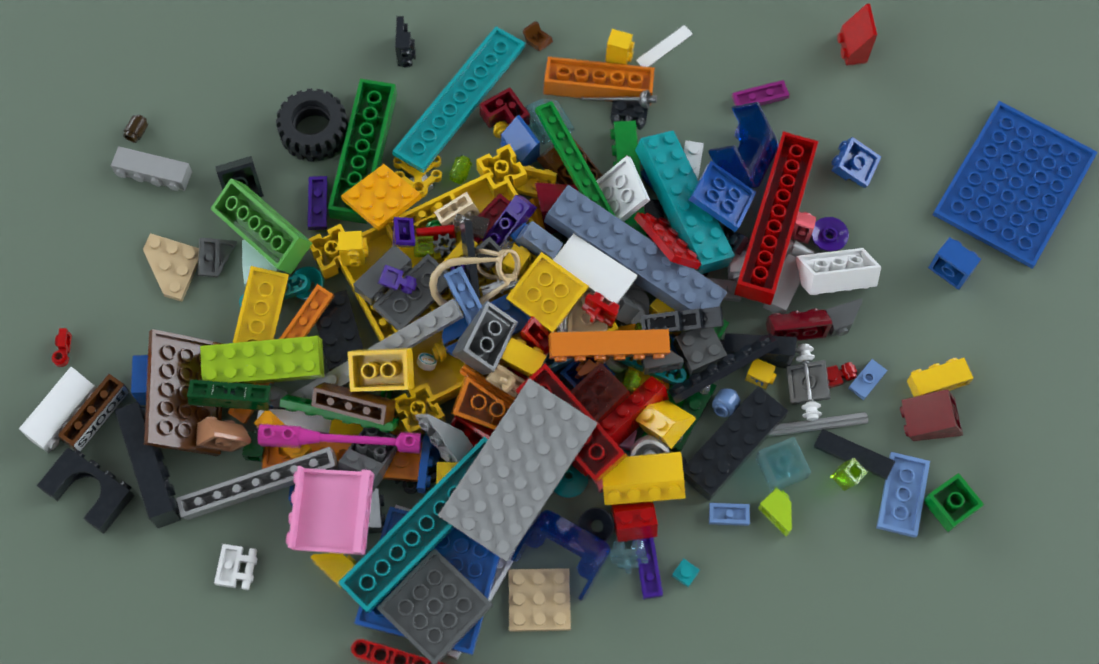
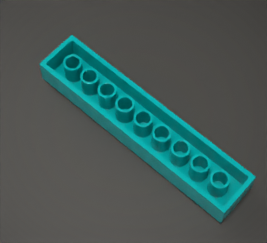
(406, 542)

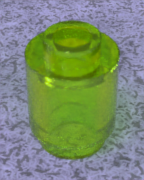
(460, 169)

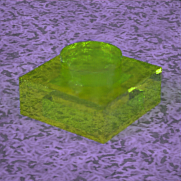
(424, 246)

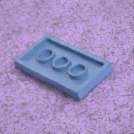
(903, 495)

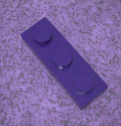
(317, 202)

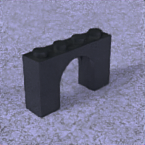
(73, 466)

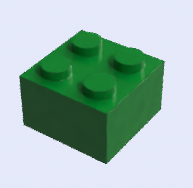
(953, 502)

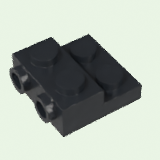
(404, 44)

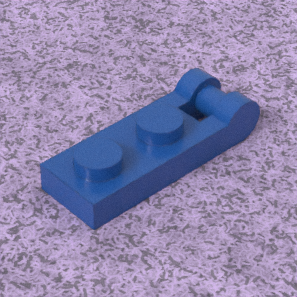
(426, 462)

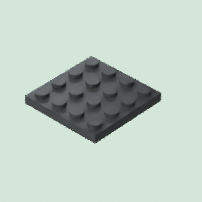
(434, 606)

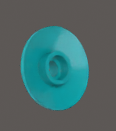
(571, 487)

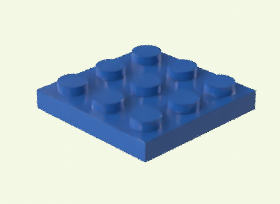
(722, 196)

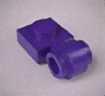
(393, 278)

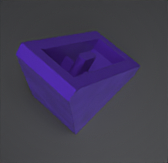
(403, 232)

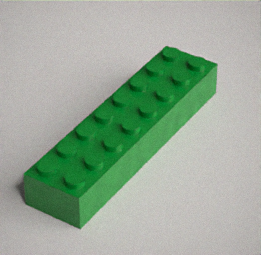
(363, 143)

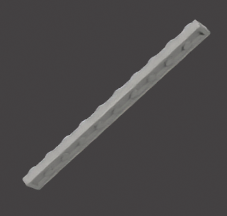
(404, 338)

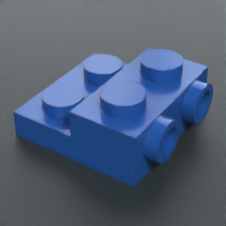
(855, 162)

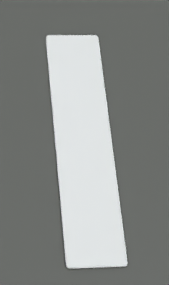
(664, 46)

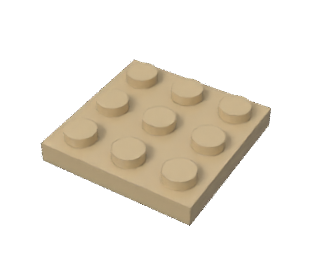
(539, 600)

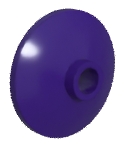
(834, 228)

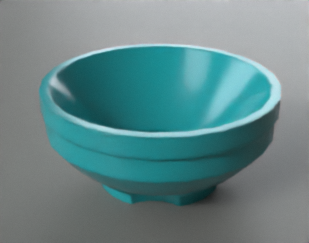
(314, 276)

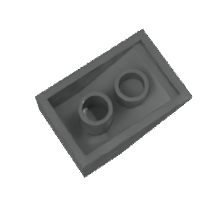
(485, 339)

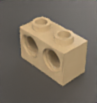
(461, 205)

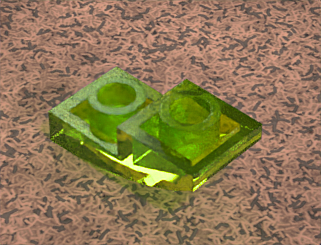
(631, 379)

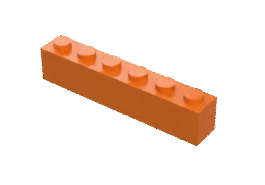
(609, 344)

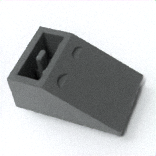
(369, 456)

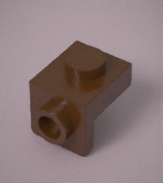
(536, 37)

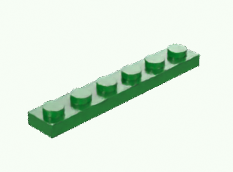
(296, 403)

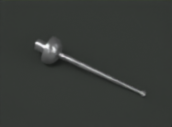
(644, 99)

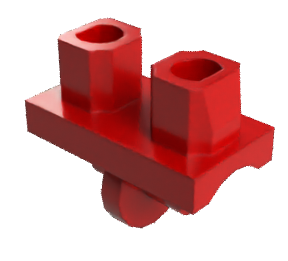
(599, 310)

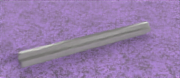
(821, 423)

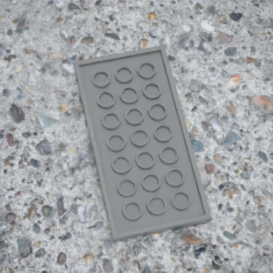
(517, 469)

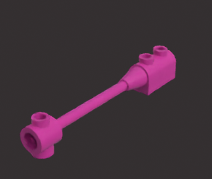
(296, 436)

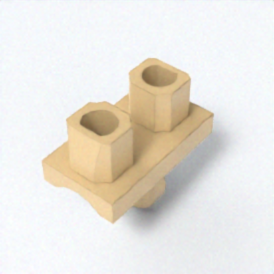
(505, 380)

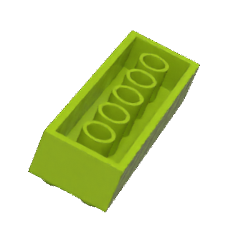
(263, 361)

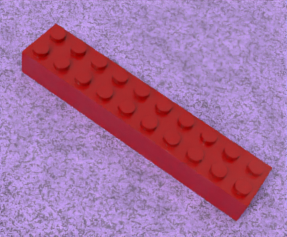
(776, 218)

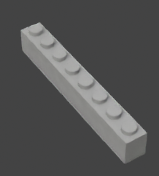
(252, 484)

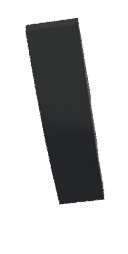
(684, 320)

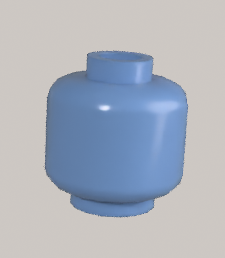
(726, 402)

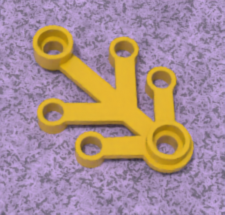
(418, 184)

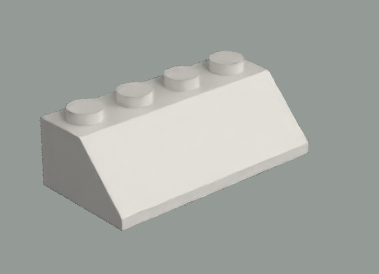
(837, 271)
(57, 410)

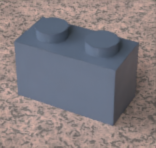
(538, 240)

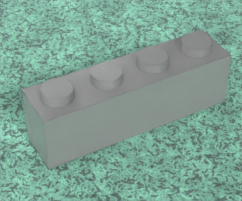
(151, 168)

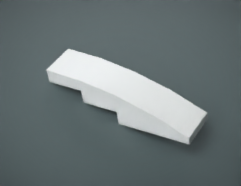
(298, 418)

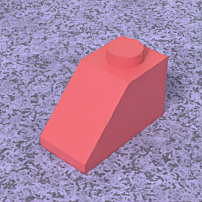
(803, 227)

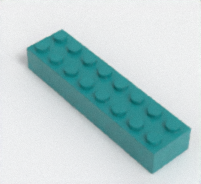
(673, 184)

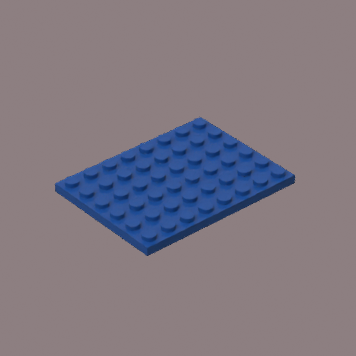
(1015, 184)

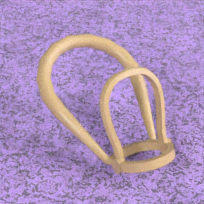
(507, 278)

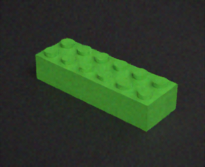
(261, 226)

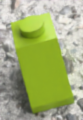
(778, 510)

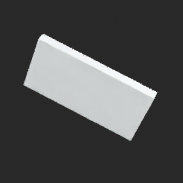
(595, 269)

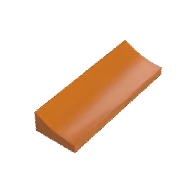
(595, 79)

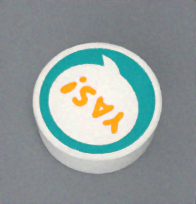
(426, 361)

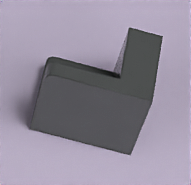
(490, 245)

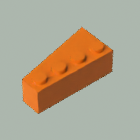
(479, 405)

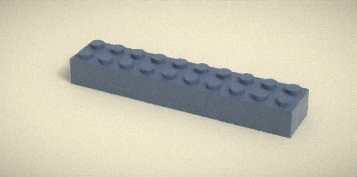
(670, 282)

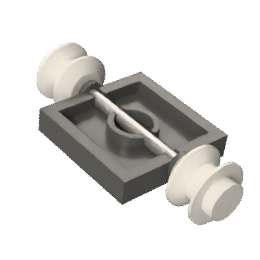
(808, 382)

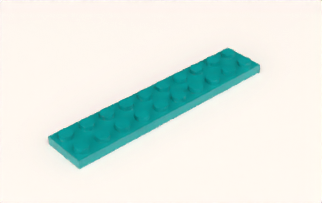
(458, 99)

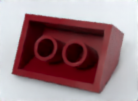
(798, 324)

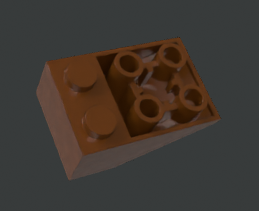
(551, 160)

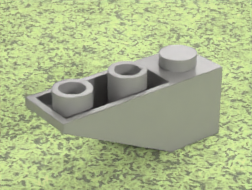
(448, 439)

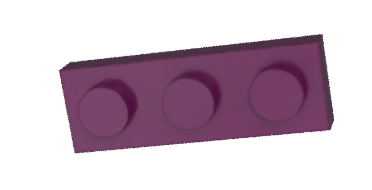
(763, 94)

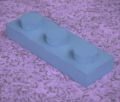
(463, 293)

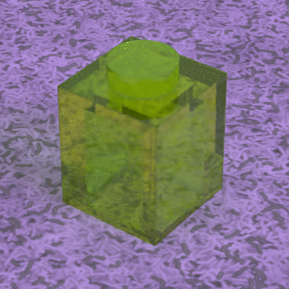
(849, 474)

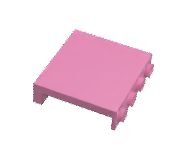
(330, 511)

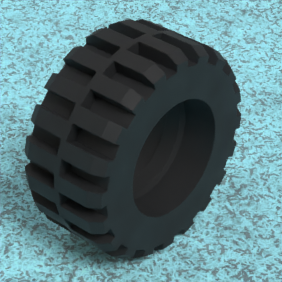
(310, 104)

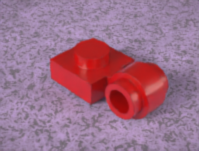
(63, 342)
(835, 376)

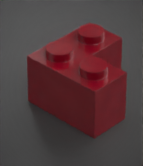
(503, 107)

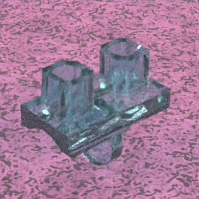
(628, 557)

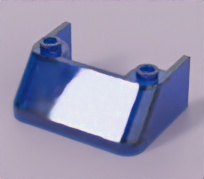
(756, 146)
(589, 547)

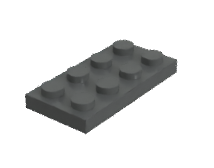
(403, 308)

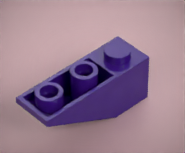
(513, 216)

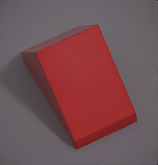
(536, 335)

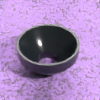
(592, 514)

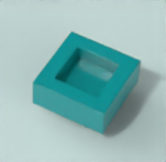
(685, 572)

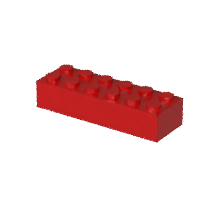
(600, 451)

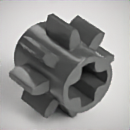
(441, 249)

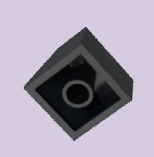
(242, 171)

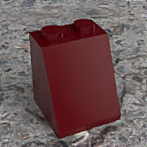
(547, 196)
(931, 416)

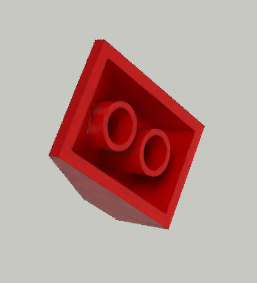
(858, 37)
(634, 521)

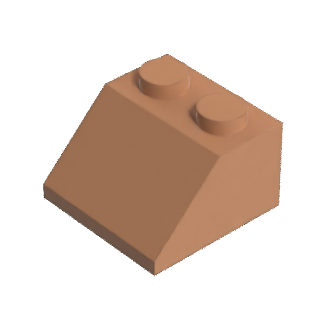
(221, 434)

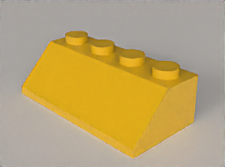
(645, 479)

